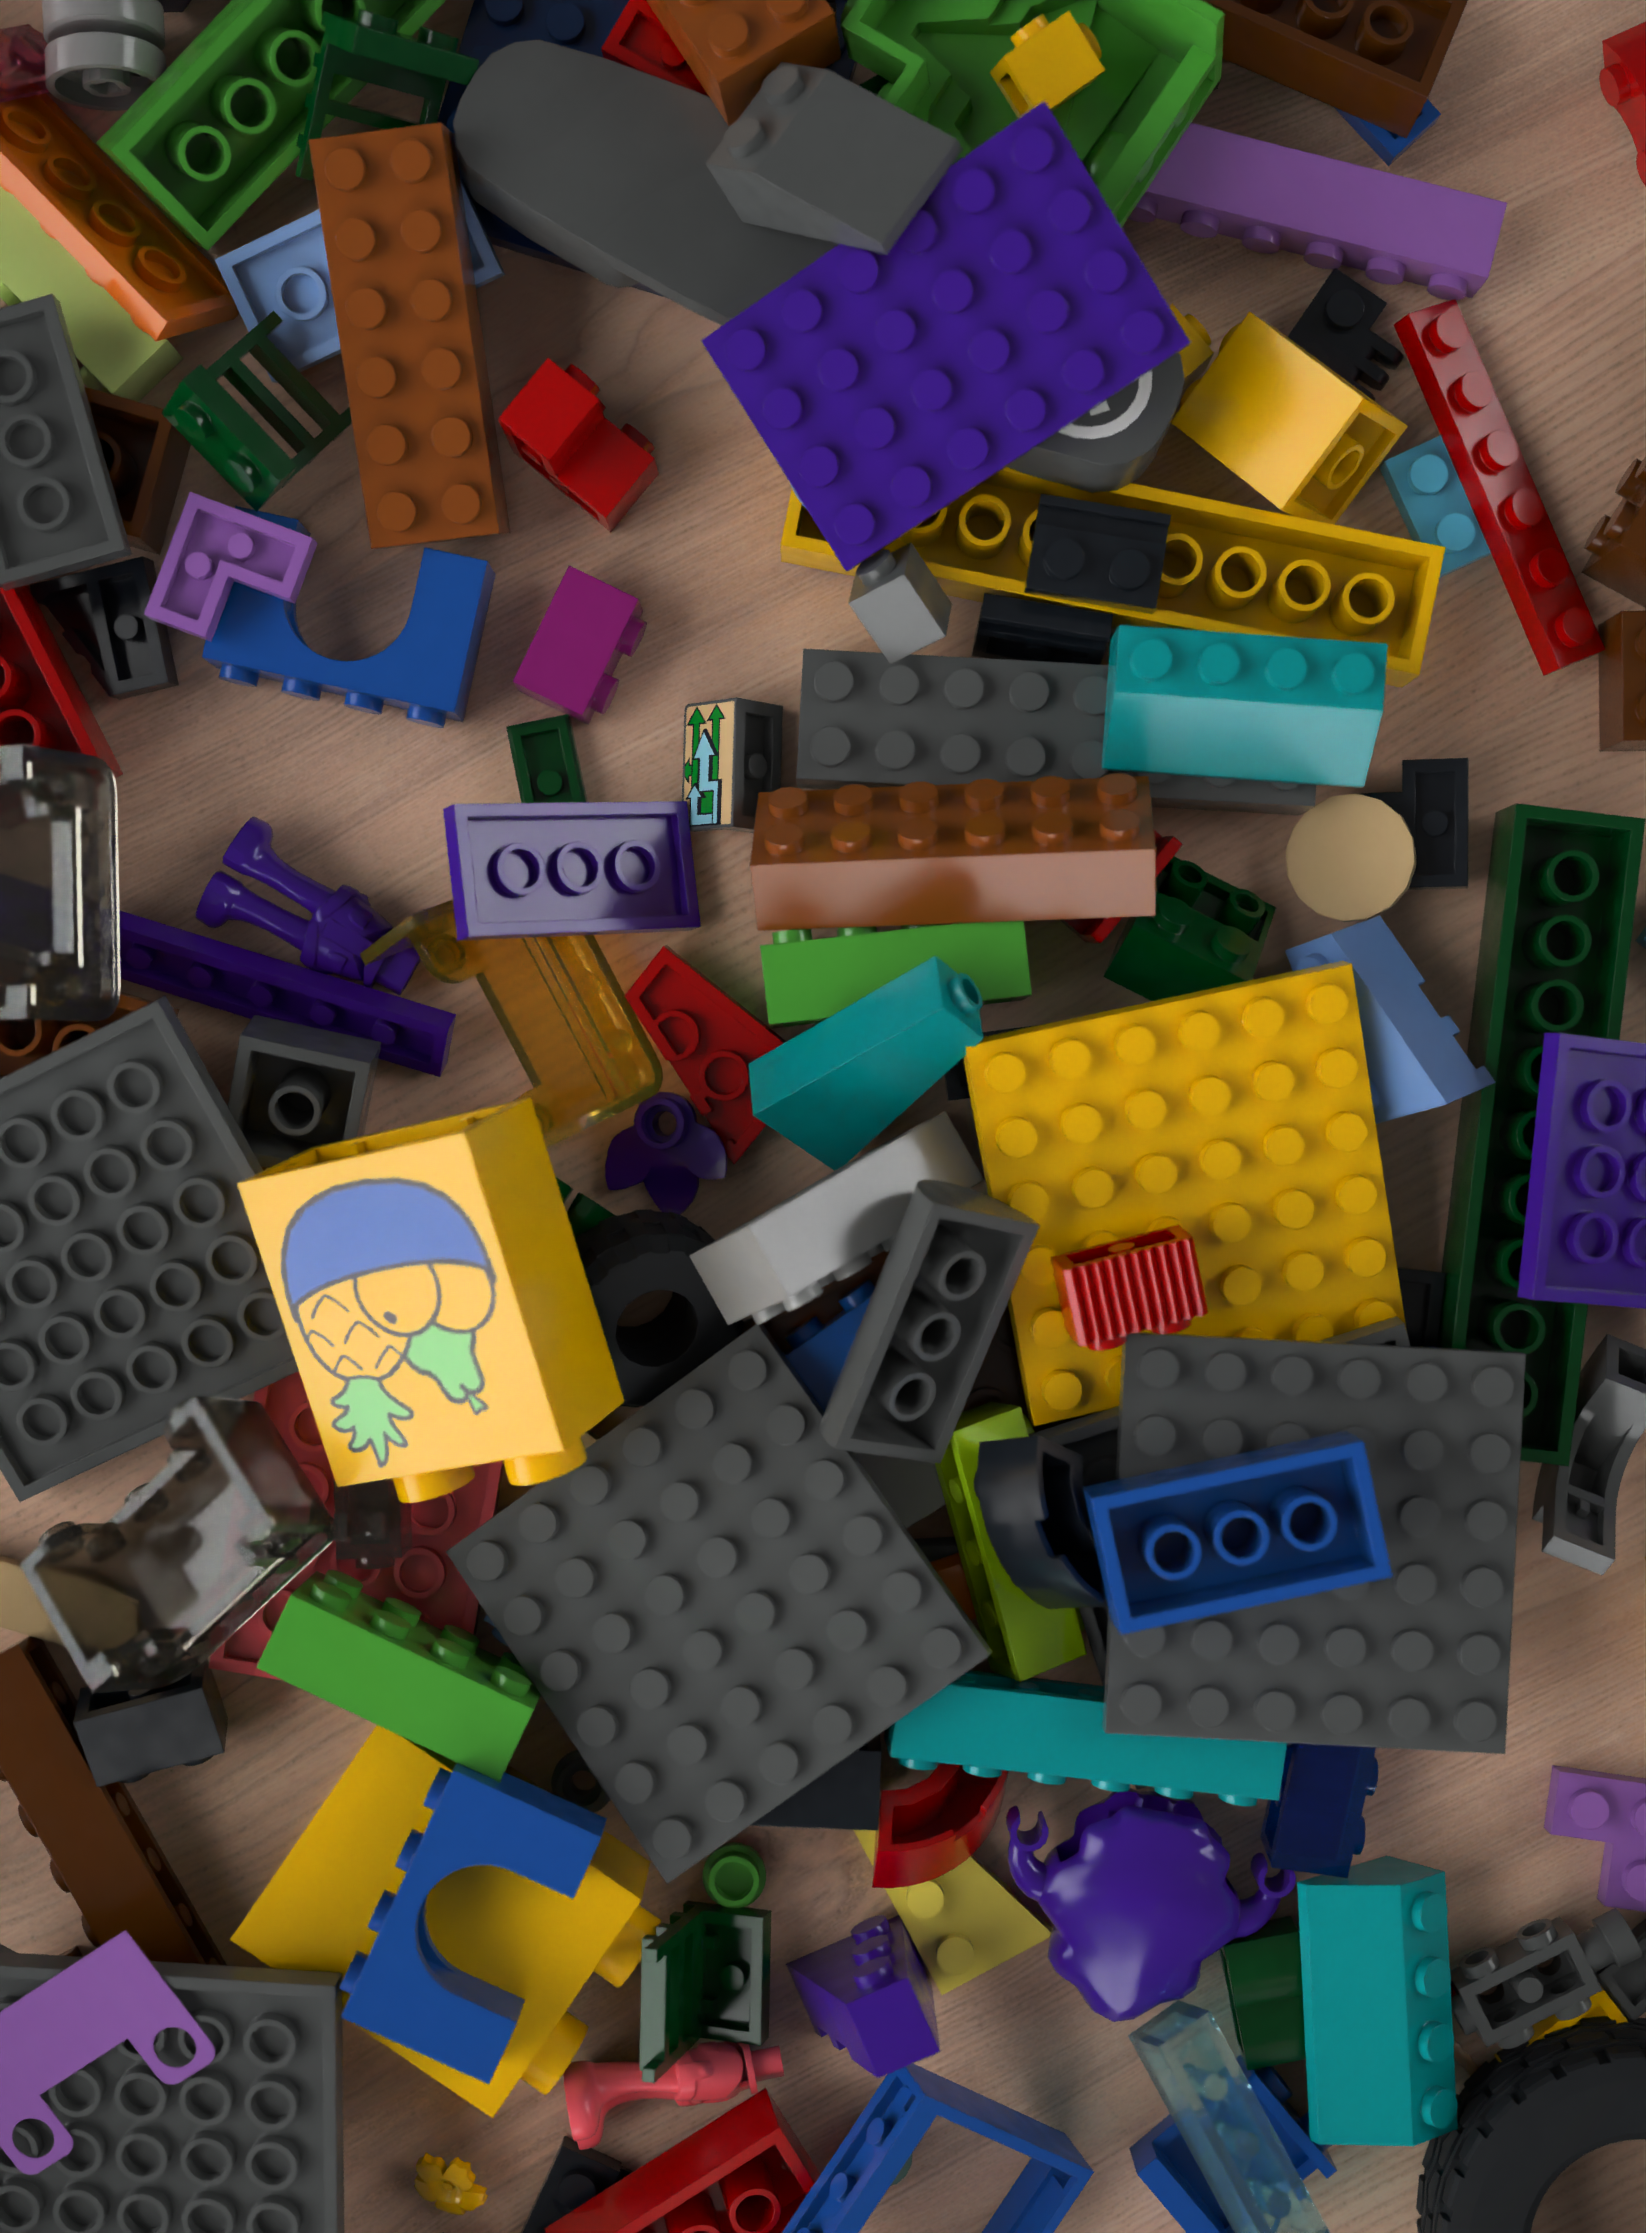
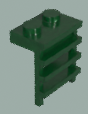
(379, 55)
(232, 438)
(705, 1981)

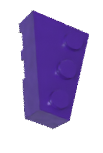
(871, 1996)

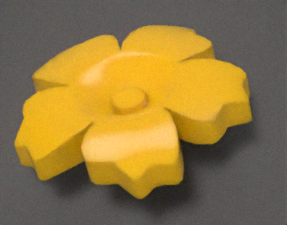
(448, 2186)

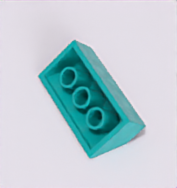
(1242, 706)
(1377, 2005)

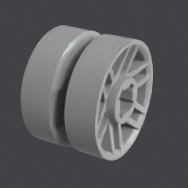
(102, 50)

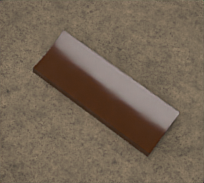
(1347, 53)

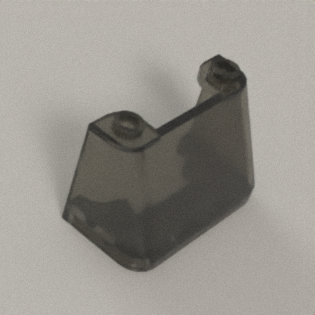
(58, 887)

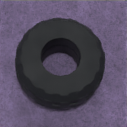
(646, 1254)

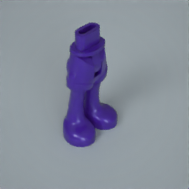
(340, 923)

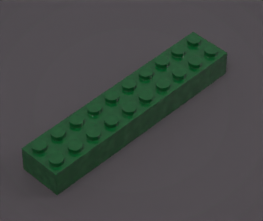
(1546, 964)

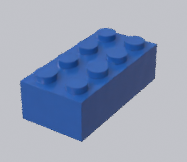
(1237, 1532)

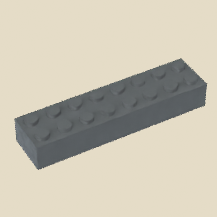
(977, 721)

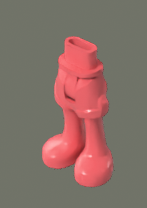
(702, 2075)

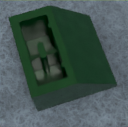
(1198, 939)

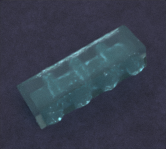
(1224, 2123)

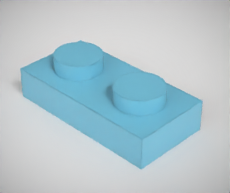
(1435, 503)

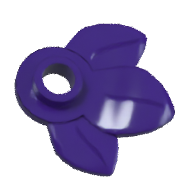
(666, 1163)

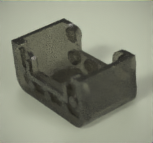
(185, 1552)

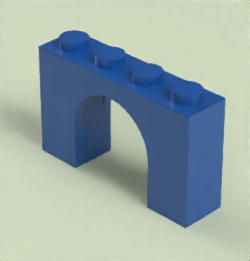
(421, 671)
(405, 1982)

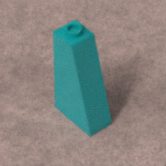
(867, 1062)

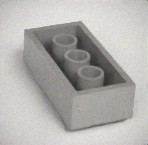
(830, 1225)

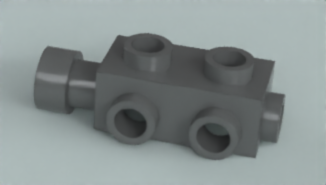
(1534, 1993)

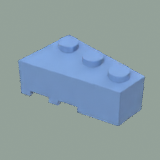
(1406, 1044)

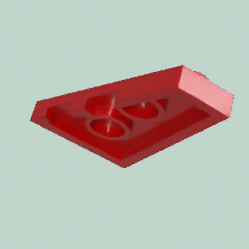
(706, 1042)

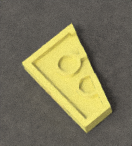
(963, 1920)

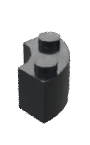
(1040, 1520)

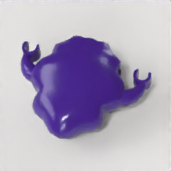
(1138, 1898)

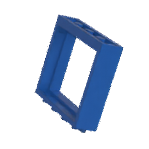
(895, 2125)

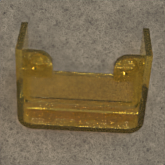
(557, 1012)

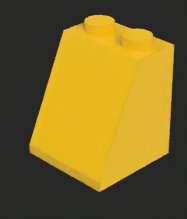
(1287, 422)

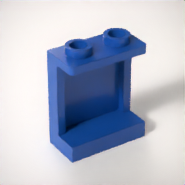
(1176, 2179)

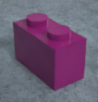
(580, 646)

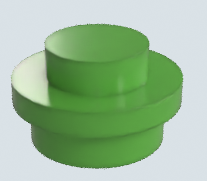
(734, 1875)

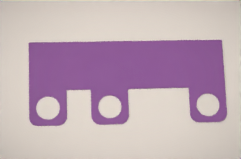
(76, 2020)

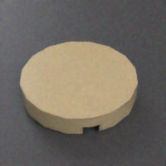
(1351, 857)

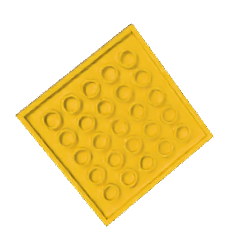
(1201, 1113)

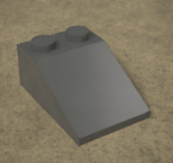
(829, 160)

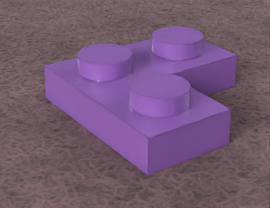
(215, 549)
(1608, 1811)

